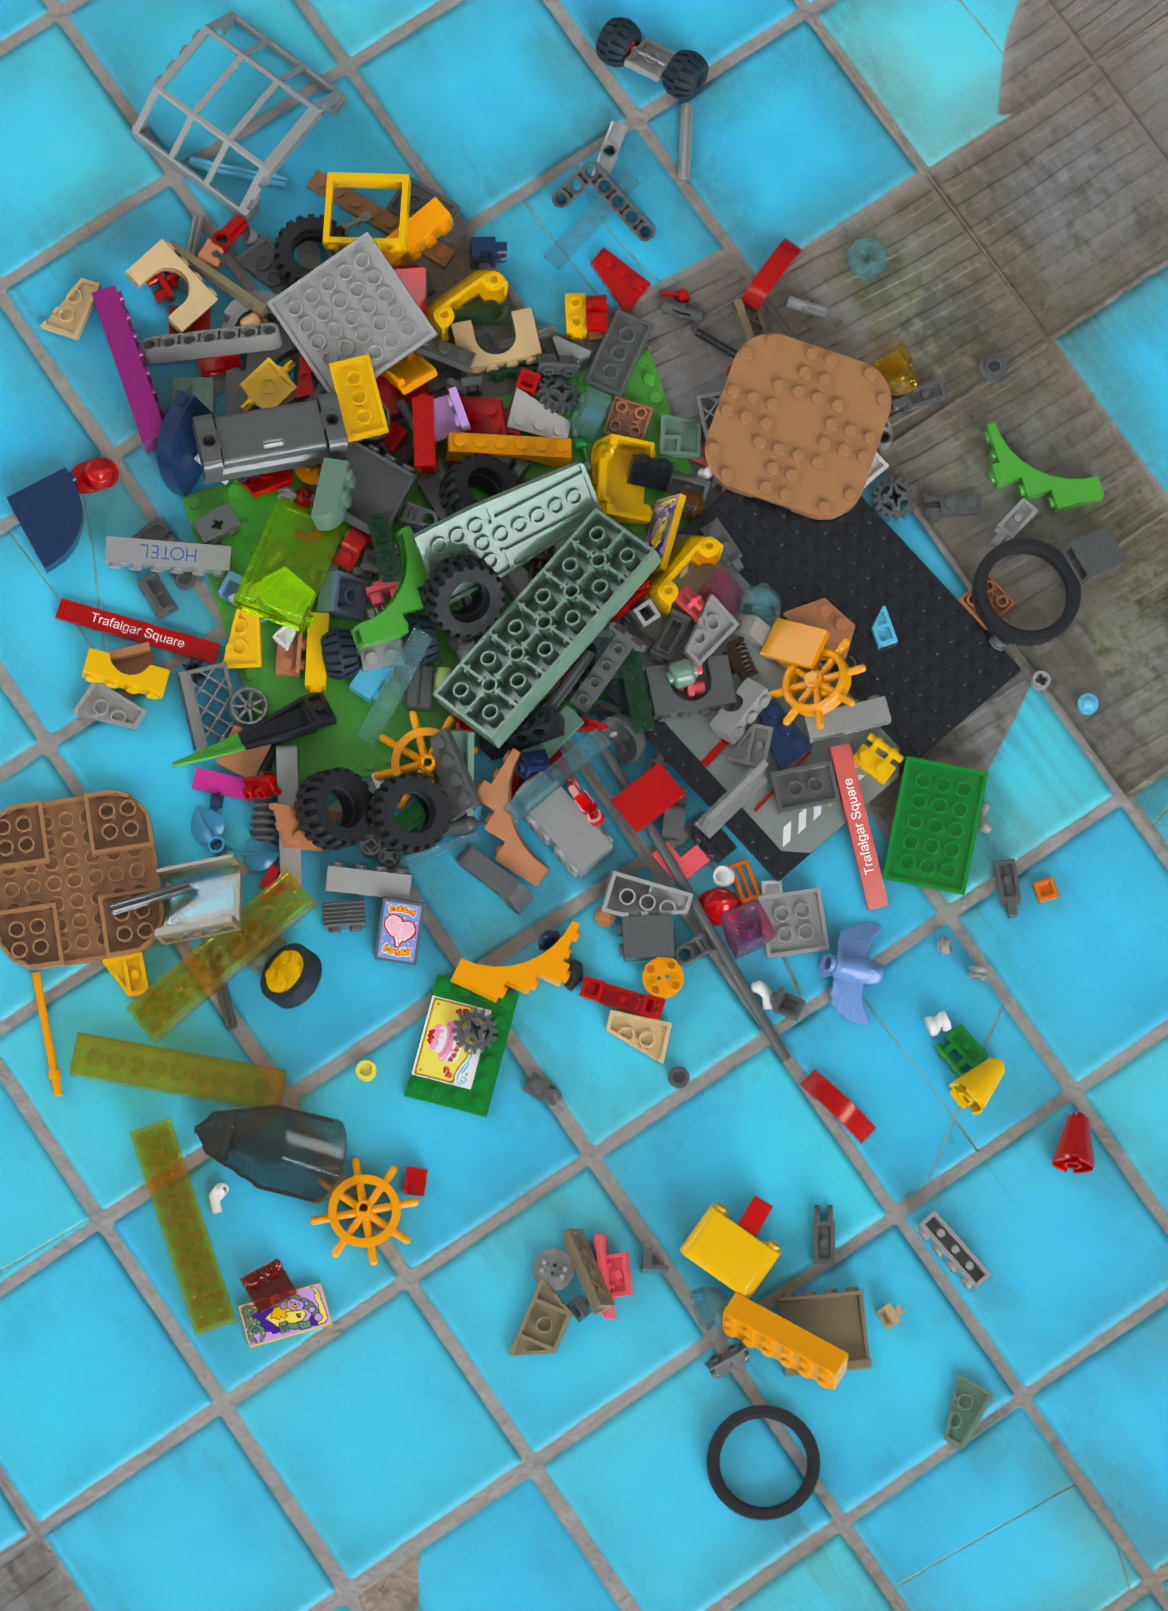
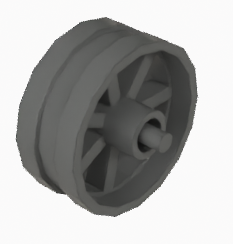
(247, 706)

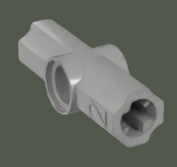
(612, 141)

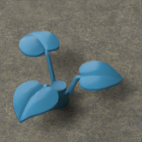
(209, 825)

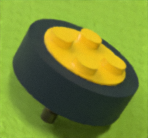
(291, 976)

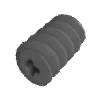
(262, 820)

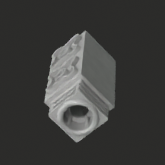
(568, 832)

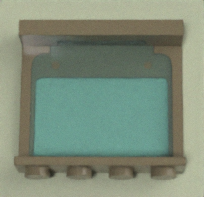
(212, 904)

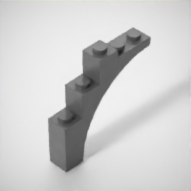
(233, 393)

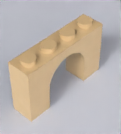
(163, 258)
(524, 349)

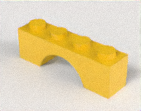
(100, 669)

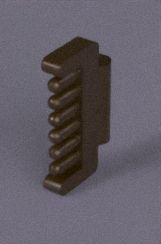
(736, 662)

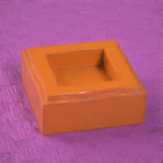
(1045, 890)

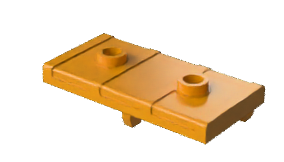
(410, 373)

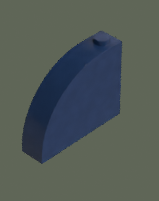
(178, 446)
(50, 516)

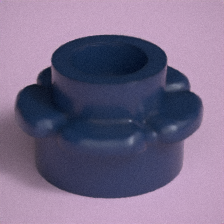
(216, 801)

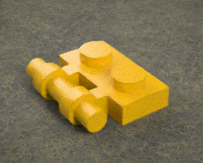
(874, 764)

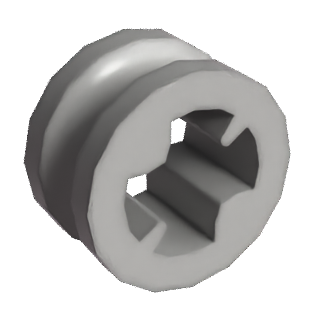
(1043, 674)
(977, 973)

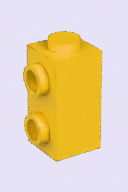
(575, 316)

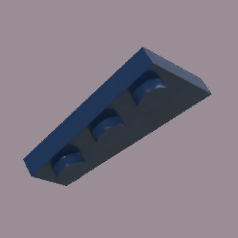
(787, 741)

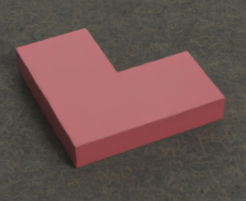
(689, 863)

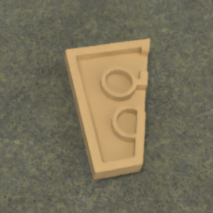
(74, 311)
(642, 1033)

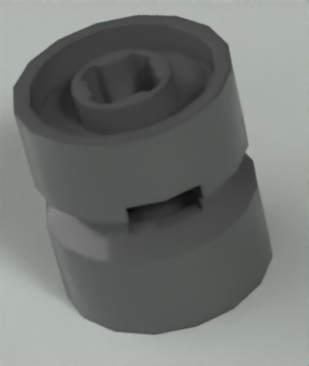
(521, 468)

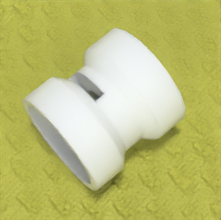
(937, 1023)

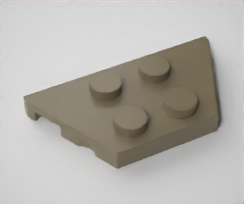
(542, 1323)

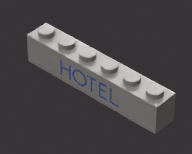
(167, 555)

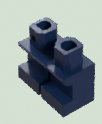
(487, 251)

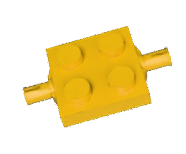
(267, 385)

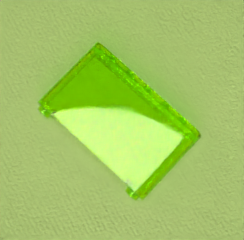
(288, 567)

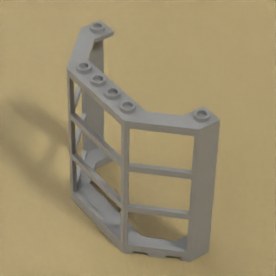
(250, 205)

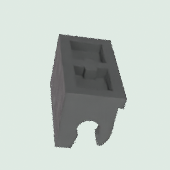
(157, 596)

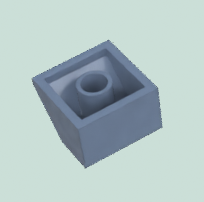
(343, 596)

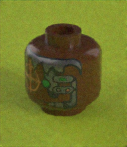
(693, 504)

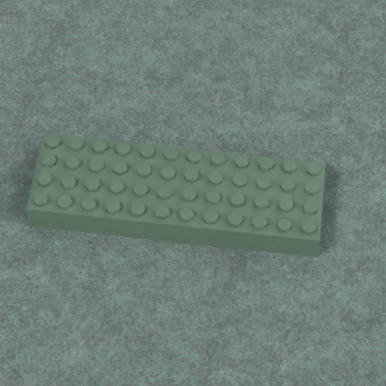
(547, 627)

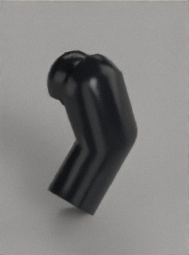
(576, 974)

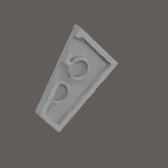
(530, 417)
(710, 631)
(108, 706)

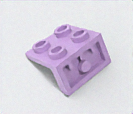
(450, 415)

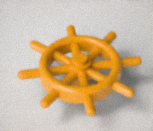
(818, 684)
(424, 761)
(365, 1212)

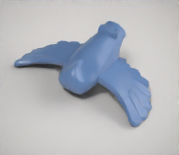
(852, 970)

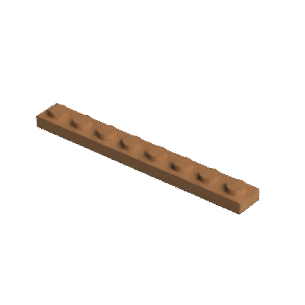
(381, 218)

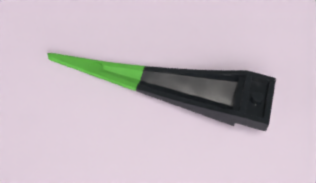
(293, 721)

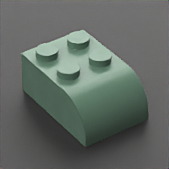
(332, 494)

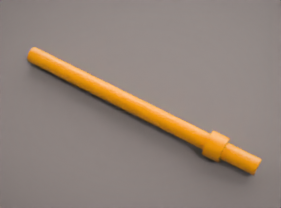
(54, 1073)

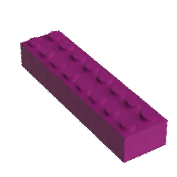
(129, 363)

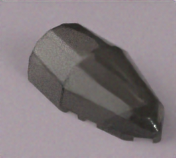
(278, 1148)

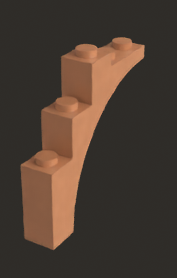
(514, 853)

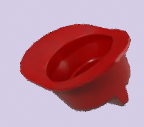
(95, 475)

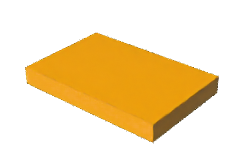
(794, 643)

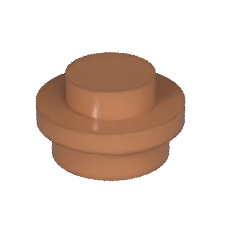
(603, 918)

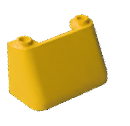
(481, 283)
(609, 478)
(692, 549)
(730, 1251)

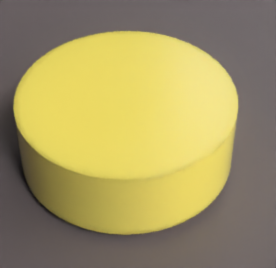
(366, 1070)

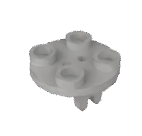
(544, 1266)

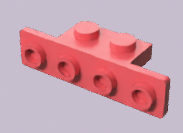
(615, 1271)

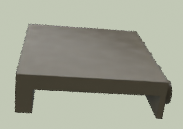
(834, 1318)

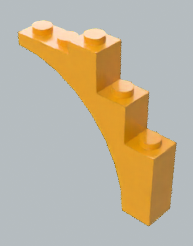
(490, 980)

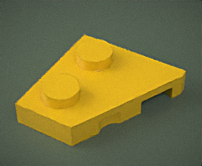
(129, 973)

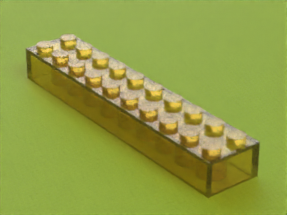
(221, 957)
(176, 1072)
(183, 1227)

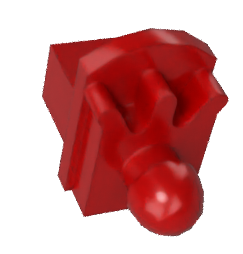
(270, 876)

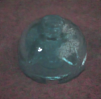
(761, 602)
(709, 1306)

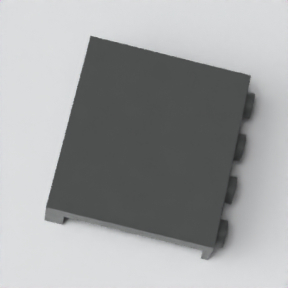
(380, 484)

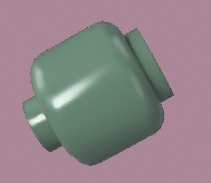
(682, 673)

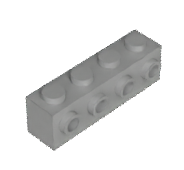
(848, 719)
(368, 881)
(953, 1250)

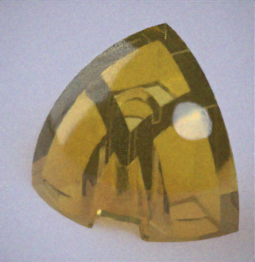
(896, 369)

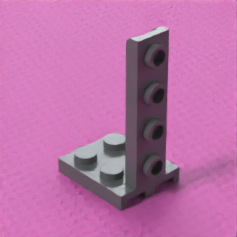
(626, 639)

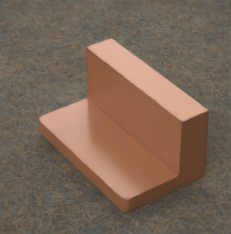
(132, 659)

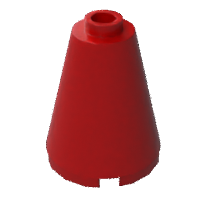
(1075, 1146)

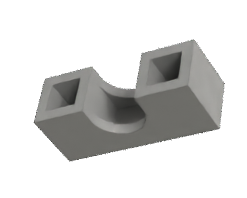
(732, 725)

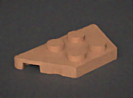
(824, 616)
(288, 827)

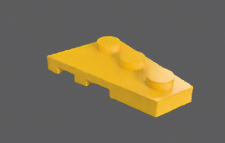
(244, 644)

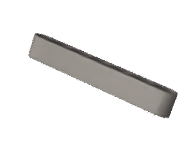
(211, 343)
(289, 784)

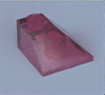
(724, 589)
(747, 928)

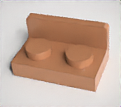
(290, 662)

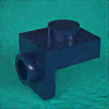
(532, 762)

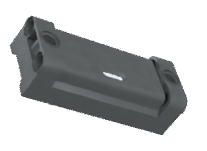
(270, 439)

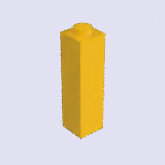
(315, 668)

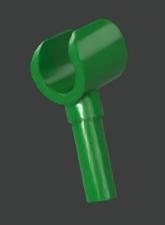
(580, 443)

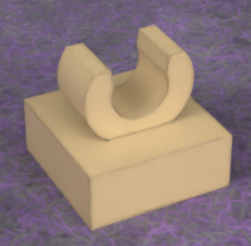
(890, 1316)

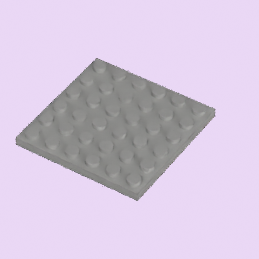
(352, 310)

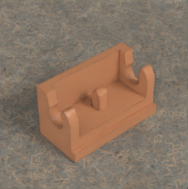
(208, 255)

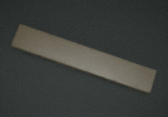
(222, 282)

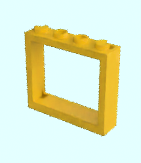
(368, 180)

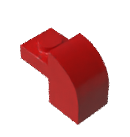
(596, 313)
(352, 548)

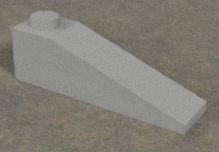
(636, 896)

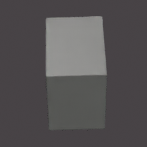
(564, 347)
(751, 629)

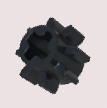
(193, 665)

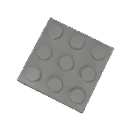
(797, 922)

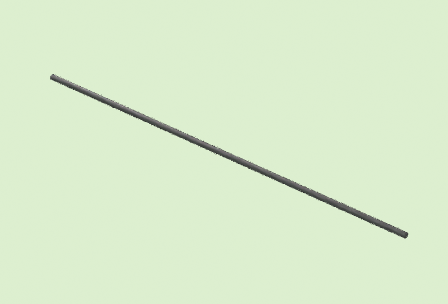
(659, 843)

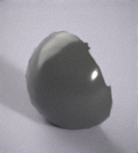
(621, 734)

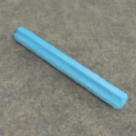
(235, 171)

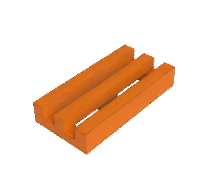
(750, 898)

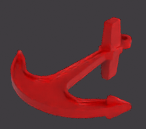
(581, 797)

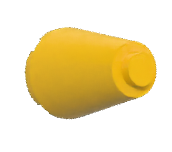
(977, 1085)

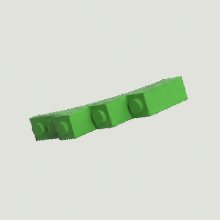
(1033, 484)
(406, 600)

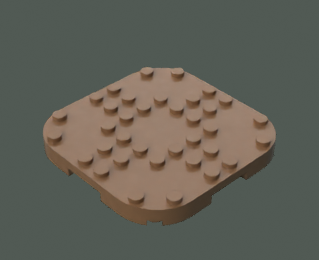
(797, 426)
(62, 872)

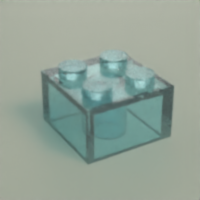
(591, 415)

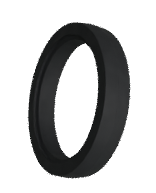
(1000, 627)
(713, 1462)

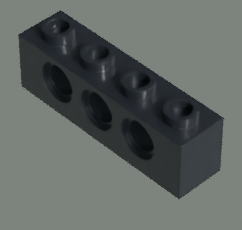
(534, 729)

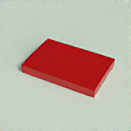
(647, 797)

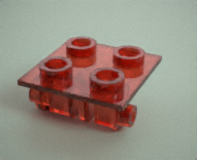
(268, 1285)

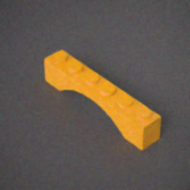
(543, 450)

